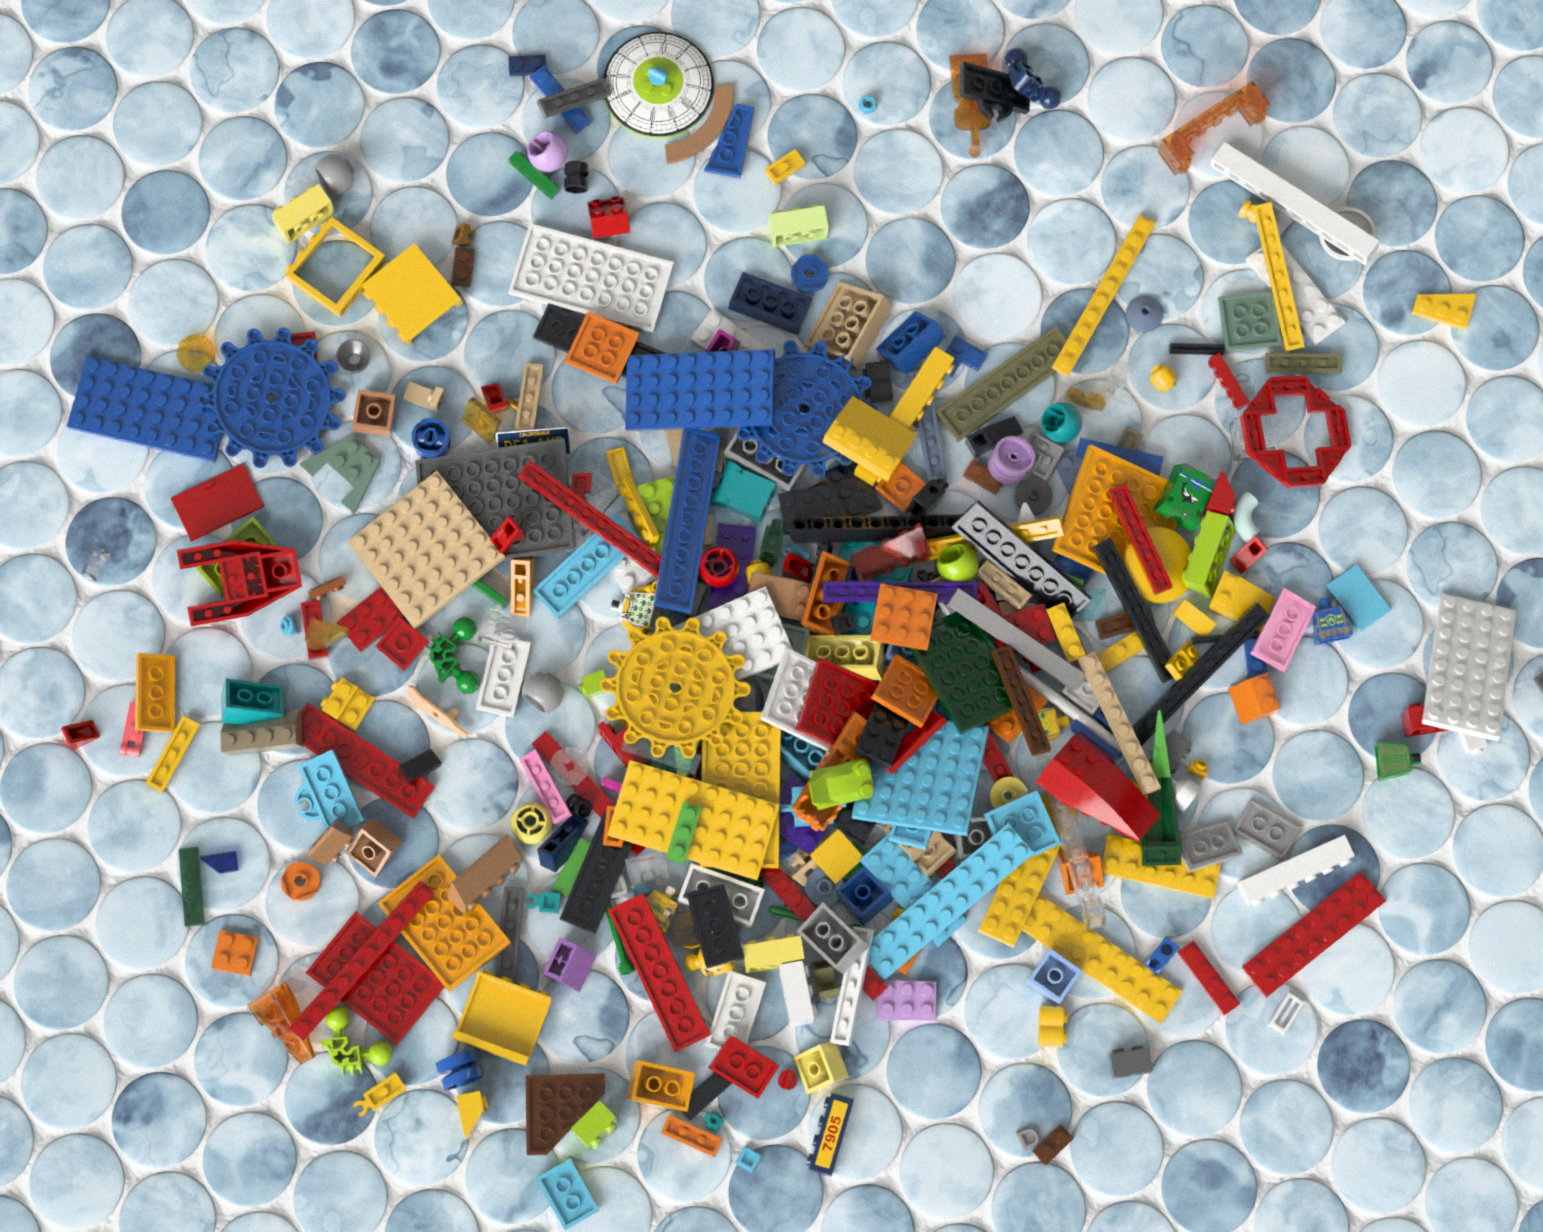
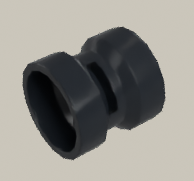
(579, 806)

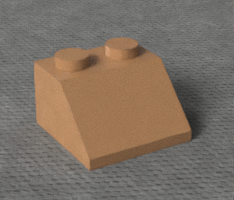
(331, 842)
(374, 847)

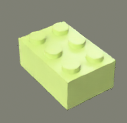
(798, 225)

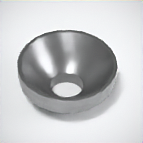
(350, 348)

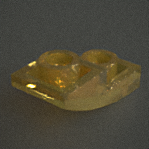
(1092, 401)

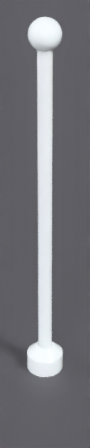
(1184, 790)

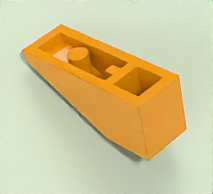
(522, 585)

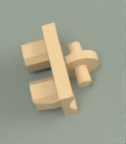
(798, 873)

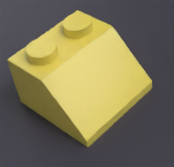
(821, 1067)

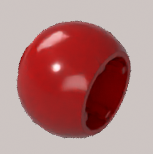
(719, 579)

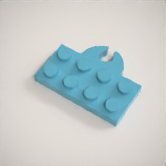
(327, 792)

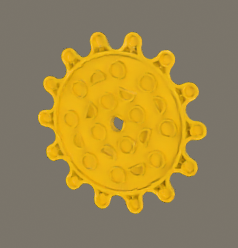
(670, 659)

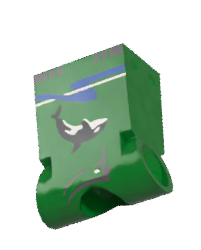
(1185, 496)

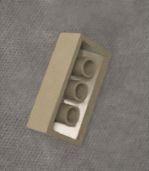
(263, 735)

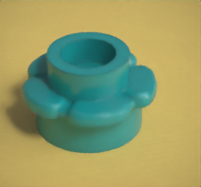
(713, 1115)

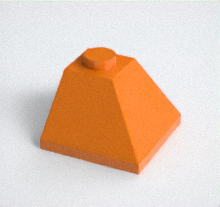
(1095, 862)

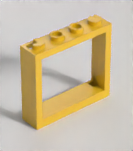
(355, 289)

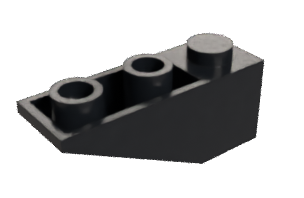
(989, 436)

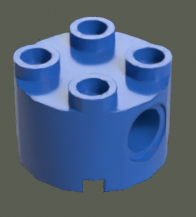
(431, 438)

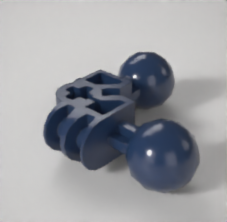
(1027, 83)

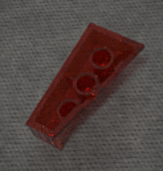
(892, 554)

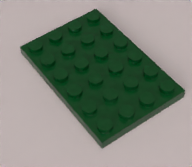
(963, 672)

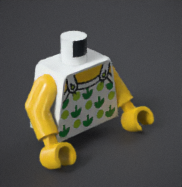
(637, 608)

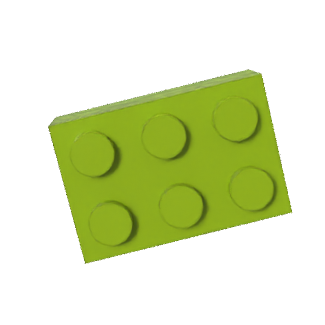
(595, 1126)

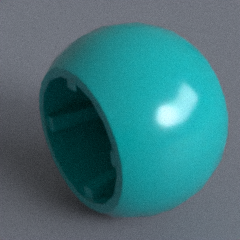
(1061, 422)

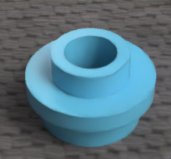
(867, 99)

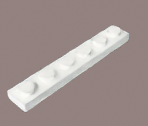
(851, 994)

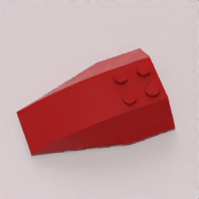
(1094, 783)

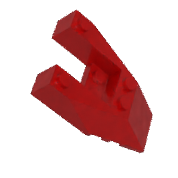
(250, 576)

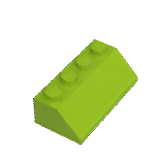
(1209, 553)

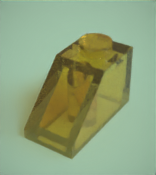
(324, 634)

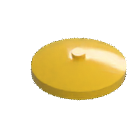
(1174, 556)

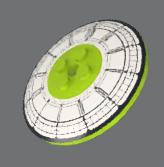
(664, 108)

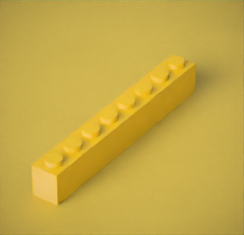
(916, 398)

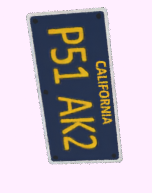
(514, 438)

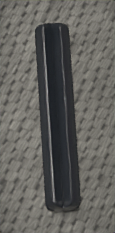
(1196, 348)

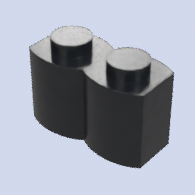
(881, 383)

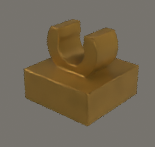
(461, 235)

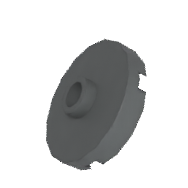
(1041, 488)

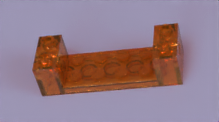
(1247, 100)

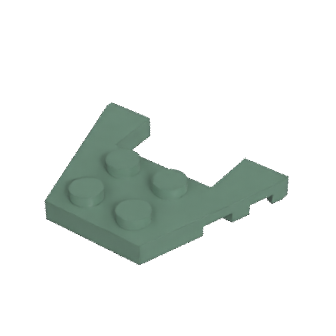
(352, 463)

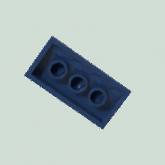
(770, 303)

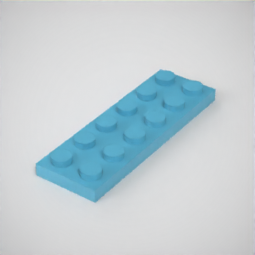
(580, 572)
(903, 879)

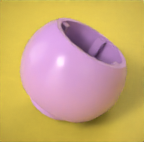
(547, 151)

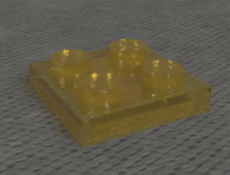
(481, 420)

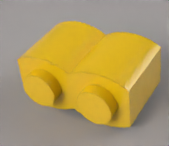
(1051, 1026)

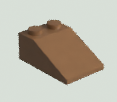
(786, 594)

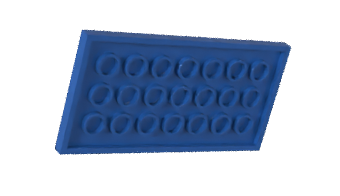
(700, 390)
(144, 409)

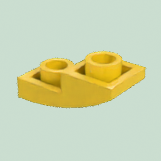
(1194, 618)
(1182, 659)

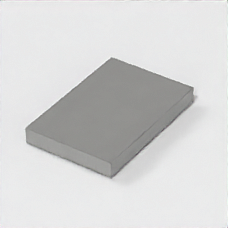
(1266, 829)
(1209, 846)

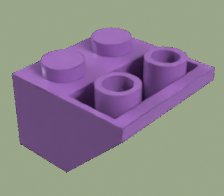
(569, 965)

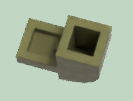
(825, 979)

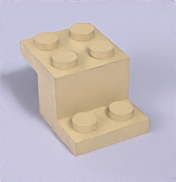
(931, 859)

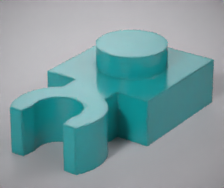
(546, 902)

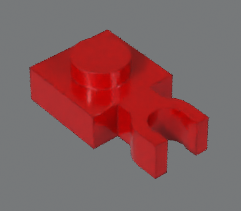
(581, 484)

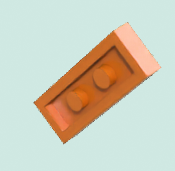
(691, 1136)

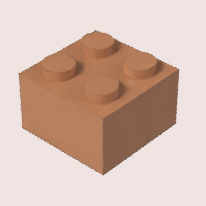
(374, 413)

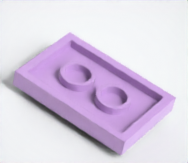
(907, 1001)

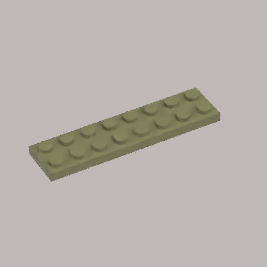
(1002, 386)

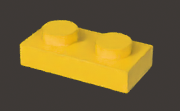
(785, 167)

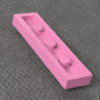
(545, 787)

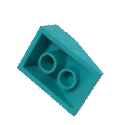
(250, 701)

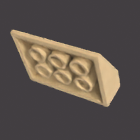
(850, 323)

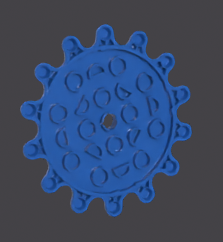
(268, 369)
(825, 389)

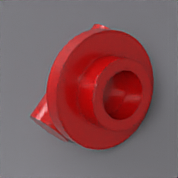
(787, 1080)

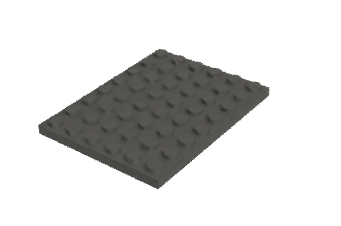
(492, 491)

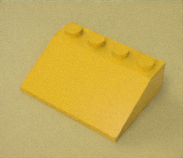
(869, 438)

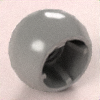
(335, 174)
(543, 691)

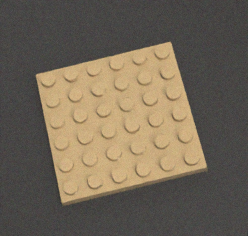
(426, 549)

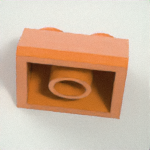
(1254, 699)

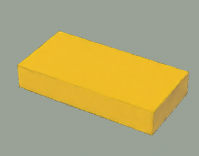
(619, 465)

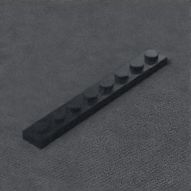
(1134, 607)

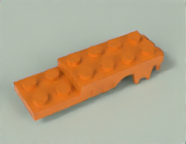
(838, 753)

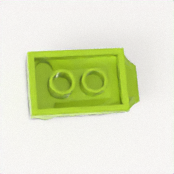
(841, 783)

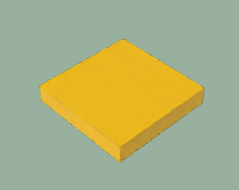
(836, 856)

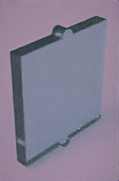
(1095, 609)

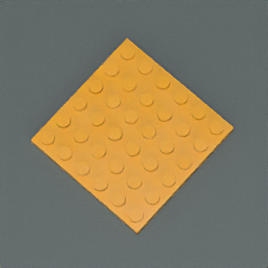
(1091, 514)

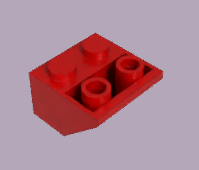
(608, 217)

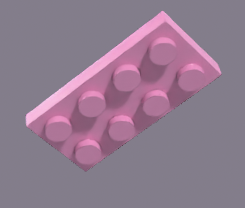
(1283, 630)

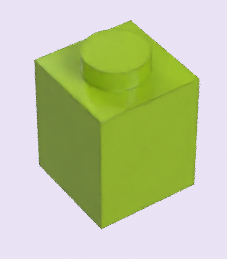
(591, 684)

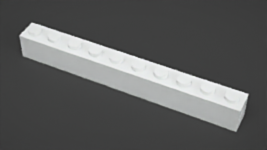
(1295, 203)

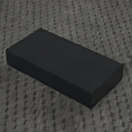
(420, 765)

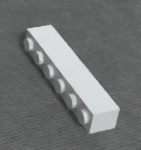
(1295, 870)

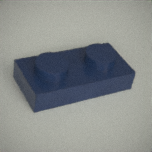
(526, 64)

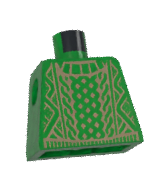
(1394, 760)

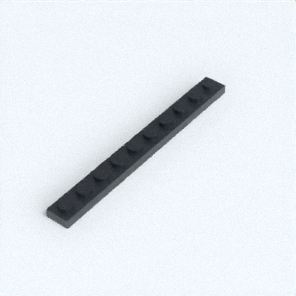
(1201, 671)

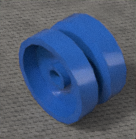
(460, 1069)

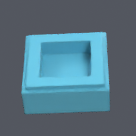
(748, 1159)

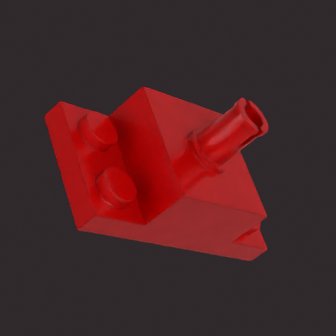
(615, 742)

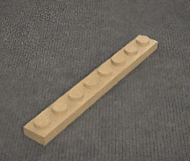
(1119, 723)

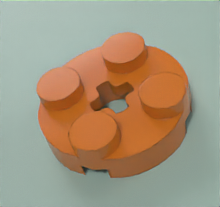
(305, 871)

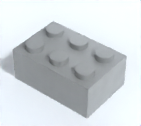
(833, 938)

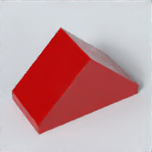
(797, 568)
(80, 734)

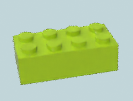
(657, 500)

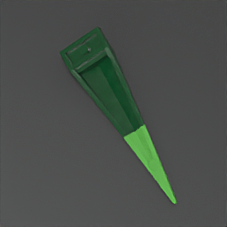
(1163, 841)

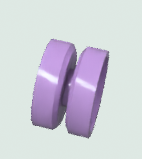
(1011, 460)

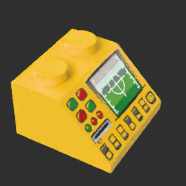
(472, 1111)

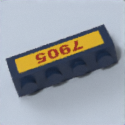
(831, 1134)

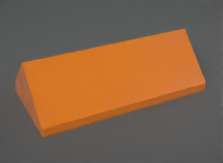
(818, 612)

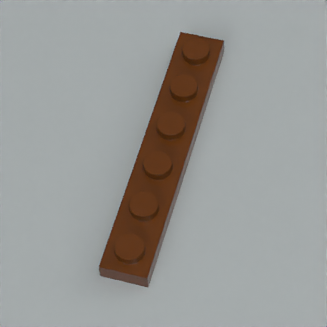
(1021, 700)

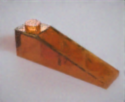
(278, 1011)

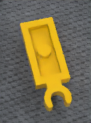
(381, 1094)

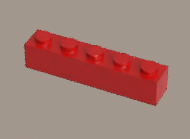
(1228, 381)

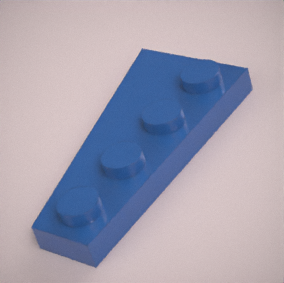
(731, 148)

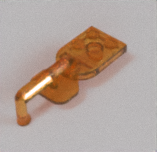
(967, 114)

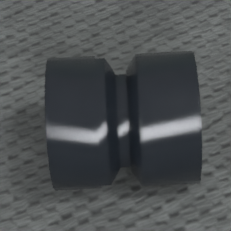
(576, 177)

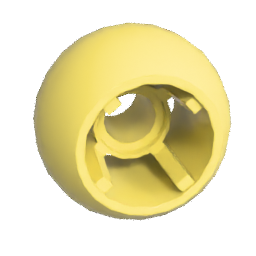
(526, 811)

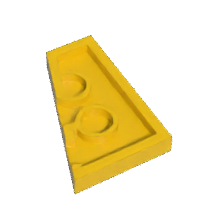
(1445, 308)

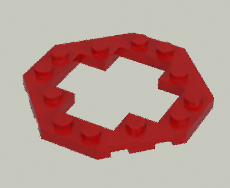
(1274, 460)

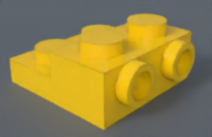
(347, 704)

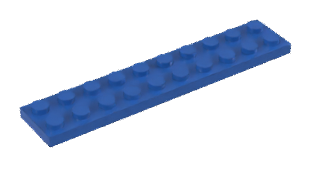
(687, 520)

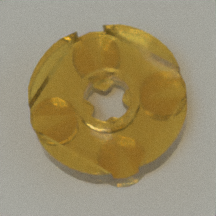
(191, 343)

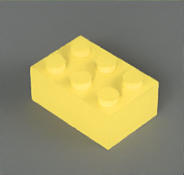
(303, 213)
(772, 953)

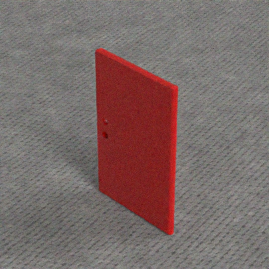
(212, 507)

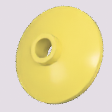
(1002, 786)

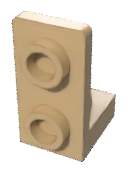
(424, 396)

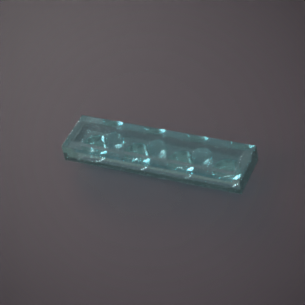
(671, 758)

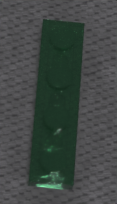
(191, 886)

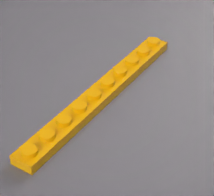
(1103, 295)

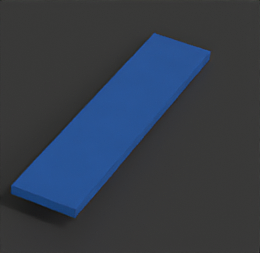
(1142, 459)

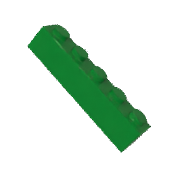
(534, 175)

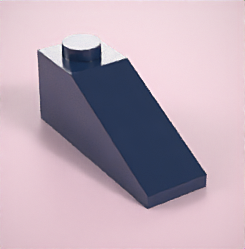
(561, 843)

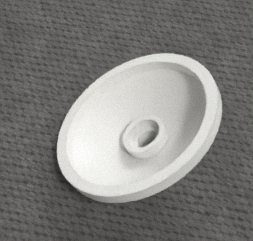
(1354, 216)

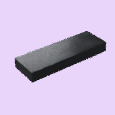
(705, 1094)

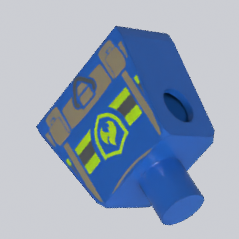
(1330, 623)

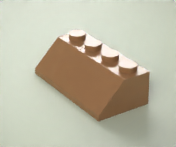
(484, 875)

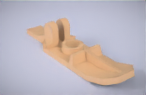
(436, 712)

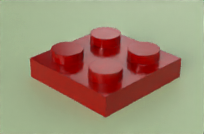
(402, 644)

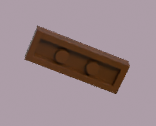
(1116, 625)

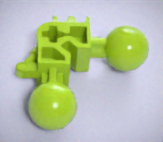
(379, 1052)

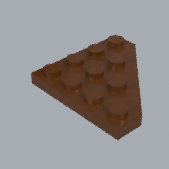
(556, 1105)

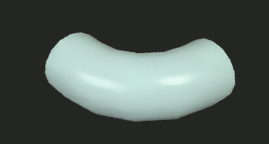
(1243, 516)

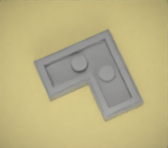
(1049, 455)

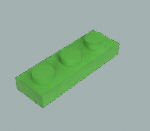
(683, 833)

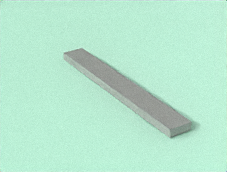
(1016, 638)

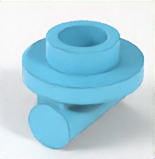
(657, 75)
(288, 625)

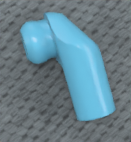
(798, 550)

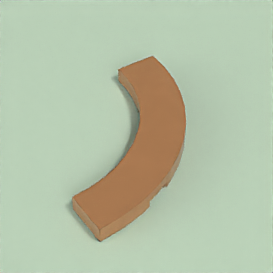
(707, 132)

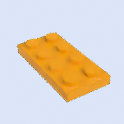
(155, 693)

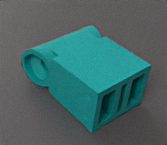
(743, 492)

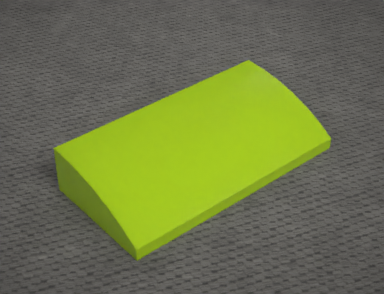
(249, 532)

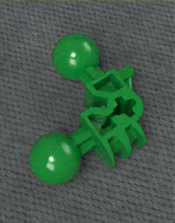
(467, 680)

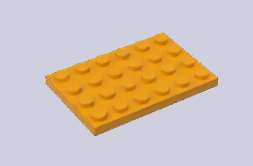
(443, 936)

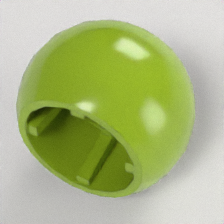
(957, 563)

